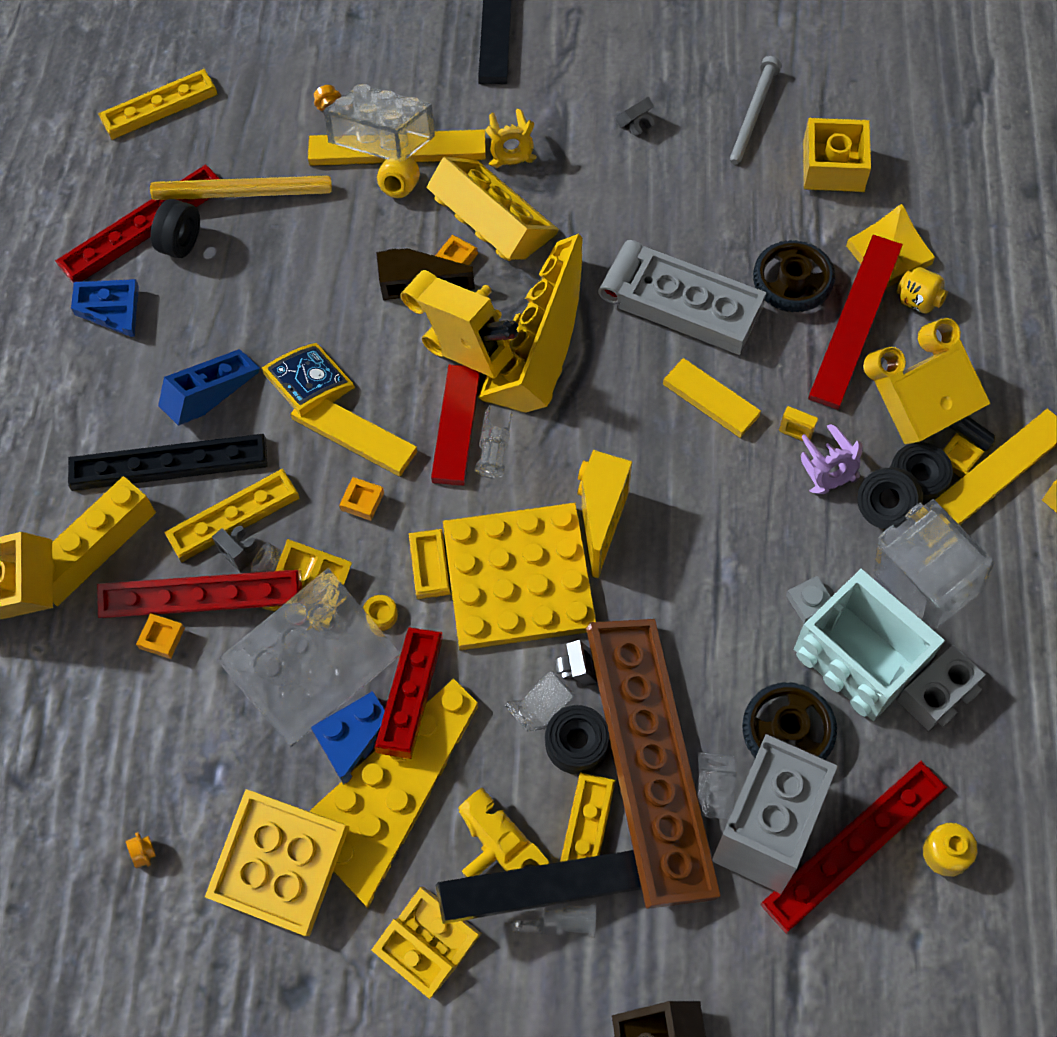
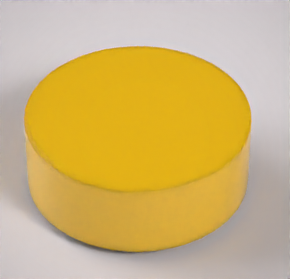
(382, 611)

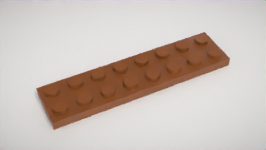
(652, 764)

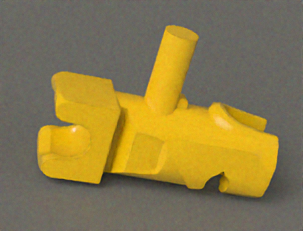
(498, 835)

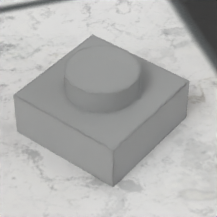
(808, 598)

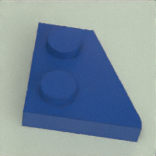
(107, 303)
(350, 734)

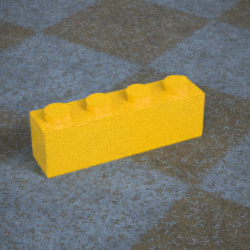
(97, 536)

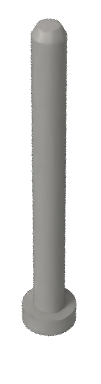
(770, 67)

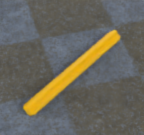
(240, 187)

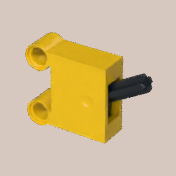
(462, 323)
(933, 392)

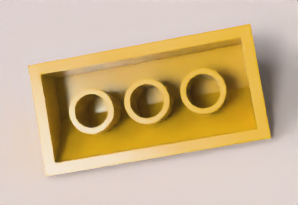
(490, 208)

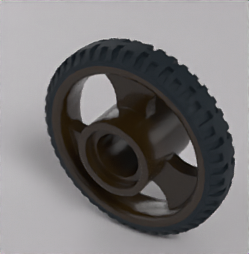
(795, 262)
(800, 699)

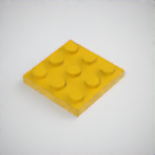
(277, 862)

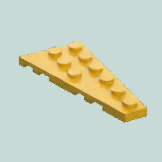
(391, 792)

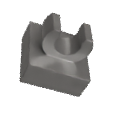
(635, 114)
(233, 549)
(578, 664)

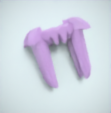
(847, 459)

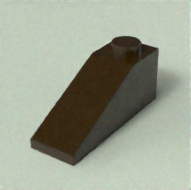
(401, 266)

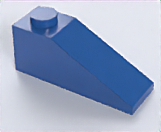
(204, 386)

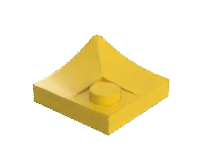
(898, 228)
(311, 563)

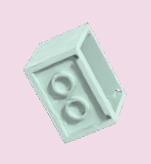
(867, 645)

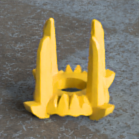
(499, 136)

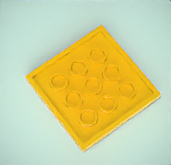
(518, 576)

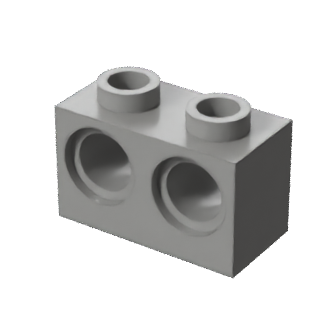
(937, 684)

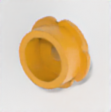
(325, 96)
(140, 850)

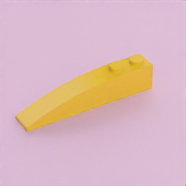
(543, 334)

